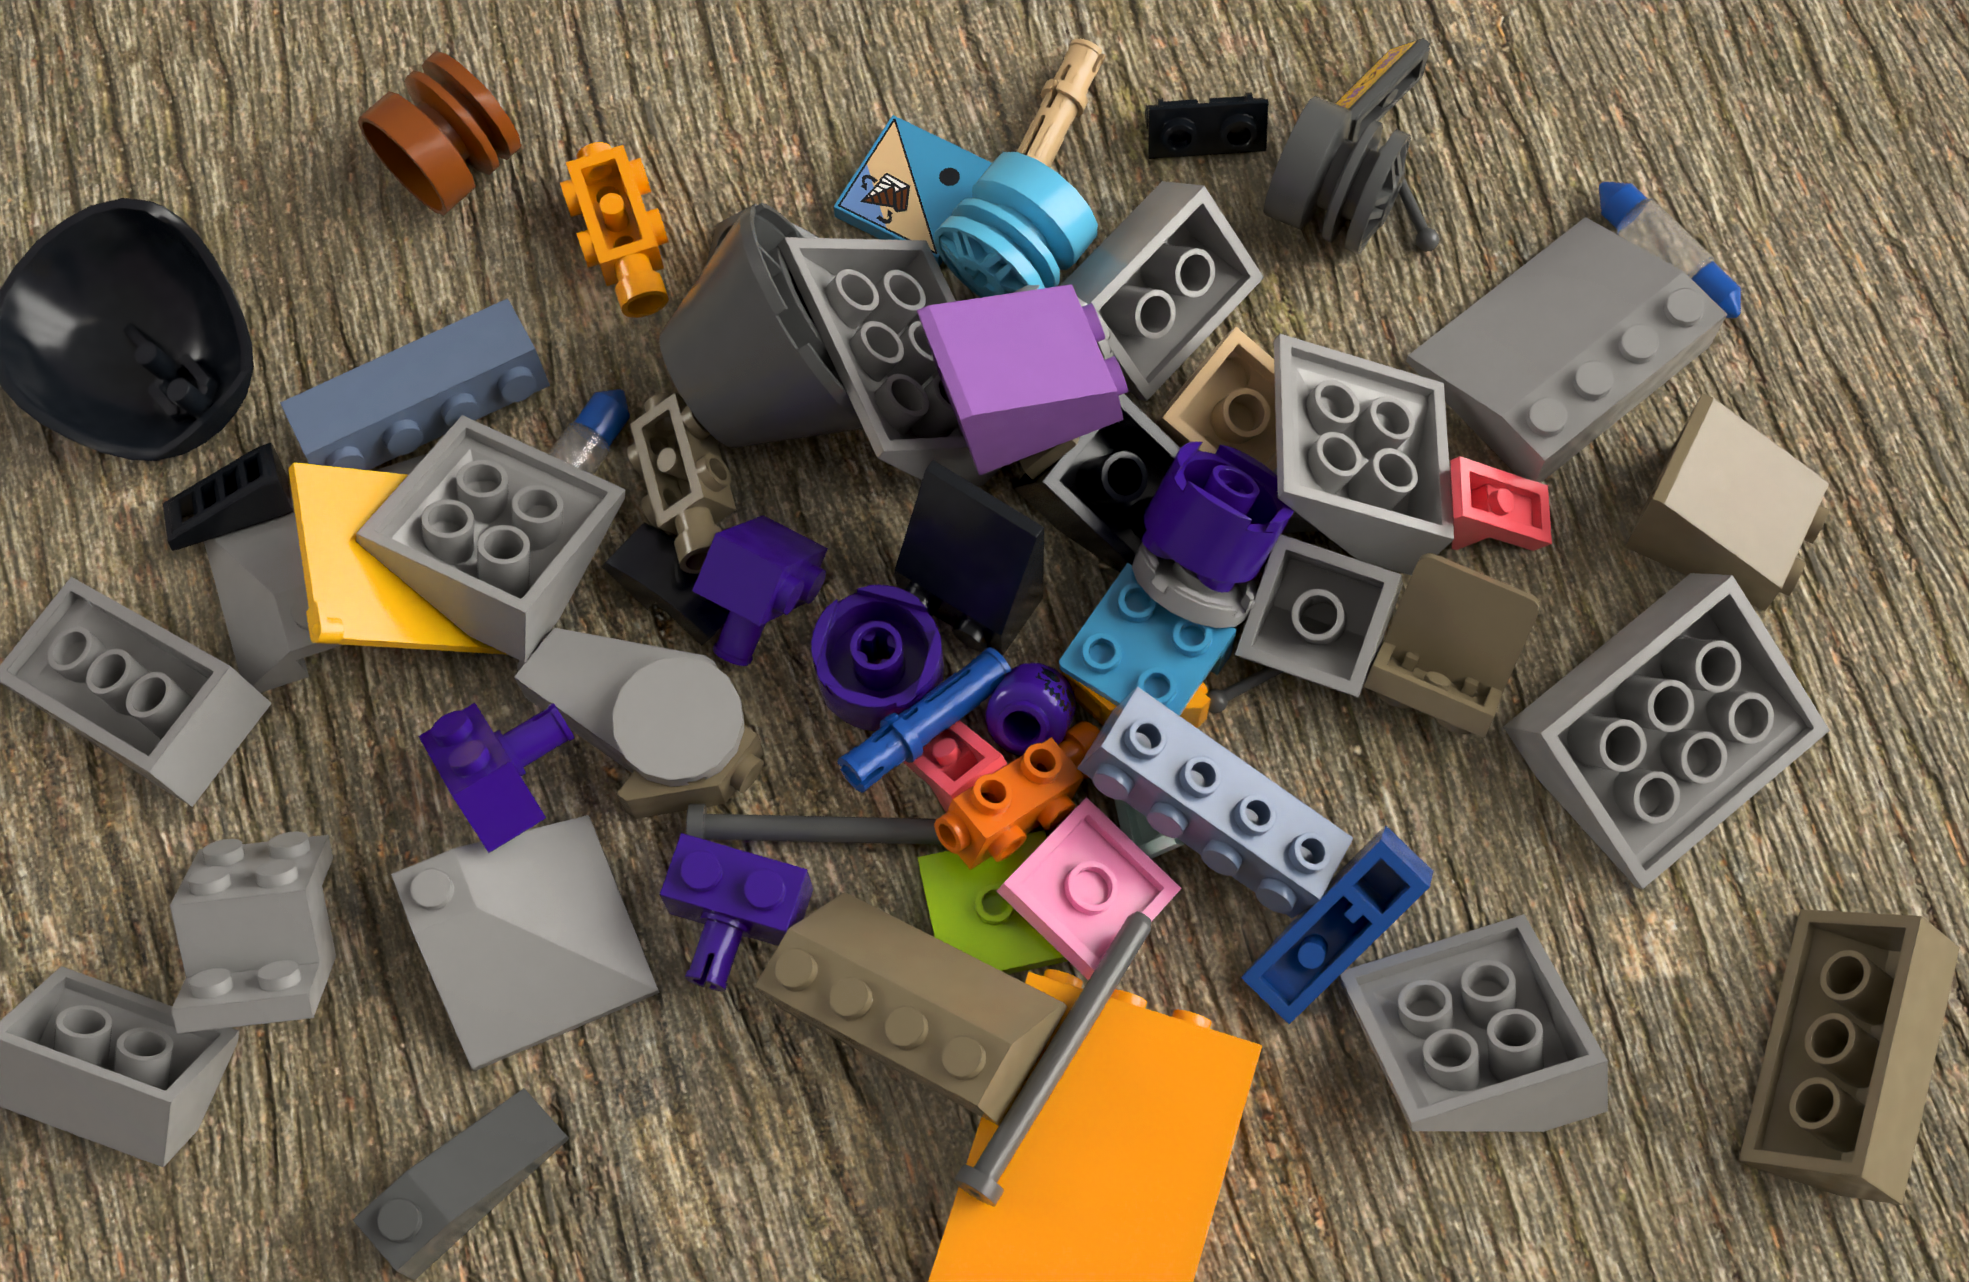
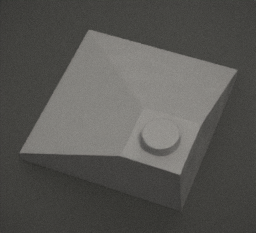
(1363, 453)
(493, 534)
(525, 938)
(1480, 1034)

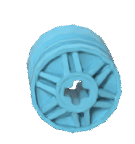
(1016, 228)

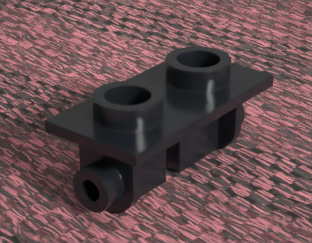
(1209, 128)

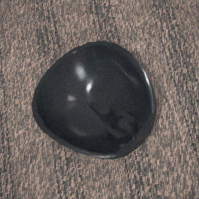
(124, 333)

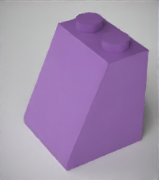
(1023, 371)

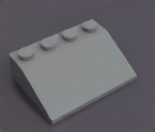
(867, 315)
(1568, 346)
(1669, 726)

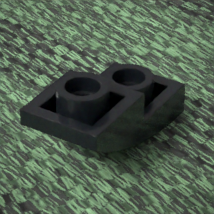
(652, 574)

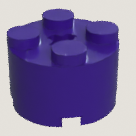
(1216, 515)
(856, 632)

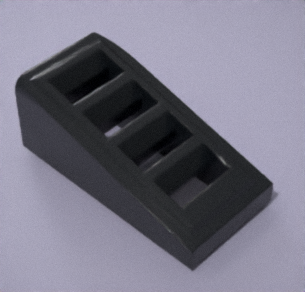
(229, 499)

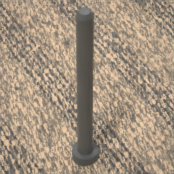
(809, 828)
(983, 1178)

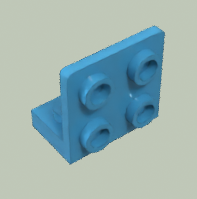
(1144, 645)

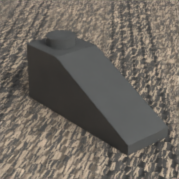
(459, 1184)

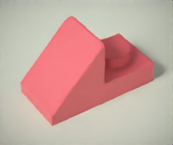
(1497, 506)
(955, 762)

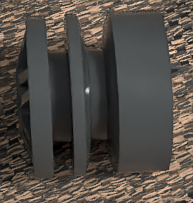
(1337, 174)

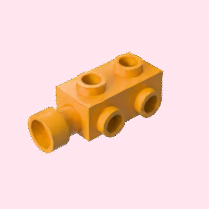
(619, 229)

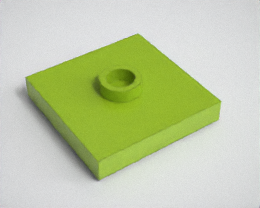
(979, 920)

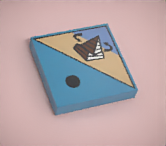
(908, 184)

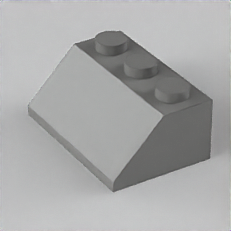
(1165, 282)
(109, 1066)

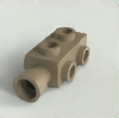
(682, 476)

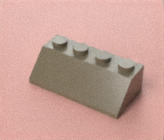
(913, 1003)
(1851, 1053)

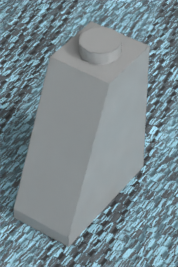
(584, 678)

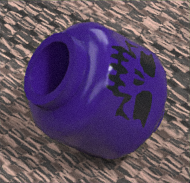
(1030, 708)

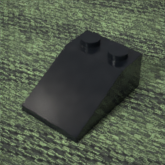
(1105, 485)
(971, 560)

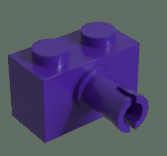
(758, 575)
(487, 768)
(734, 898)

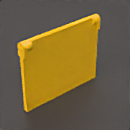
(347, 588)

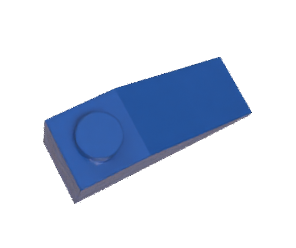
(1341, 926)

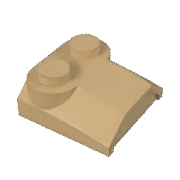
(1227, 402)

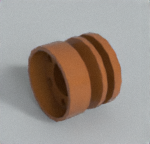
(448, 125)

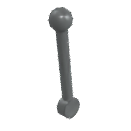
(1427, 238)
(1220, 698)

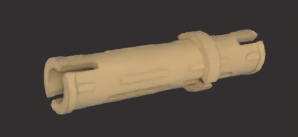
(1062, 101)

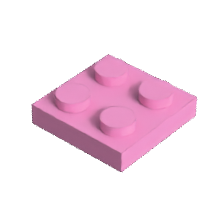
(1086, 886)

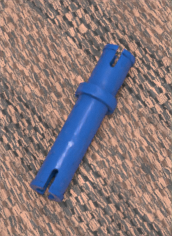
(906, 734)

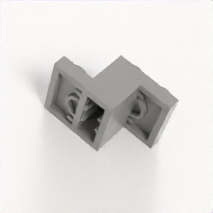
(253, 933)

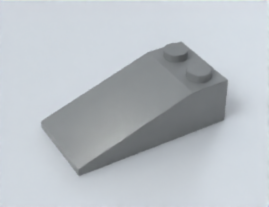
(134, 690)

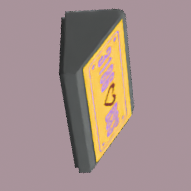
(1384, 84)

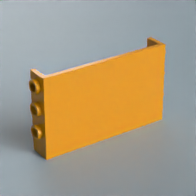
(1118, 1160)

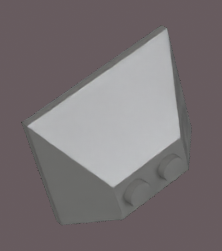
(266, 597)

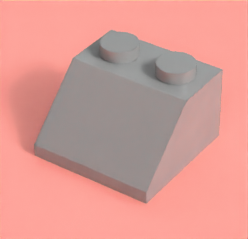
(1319, 615)

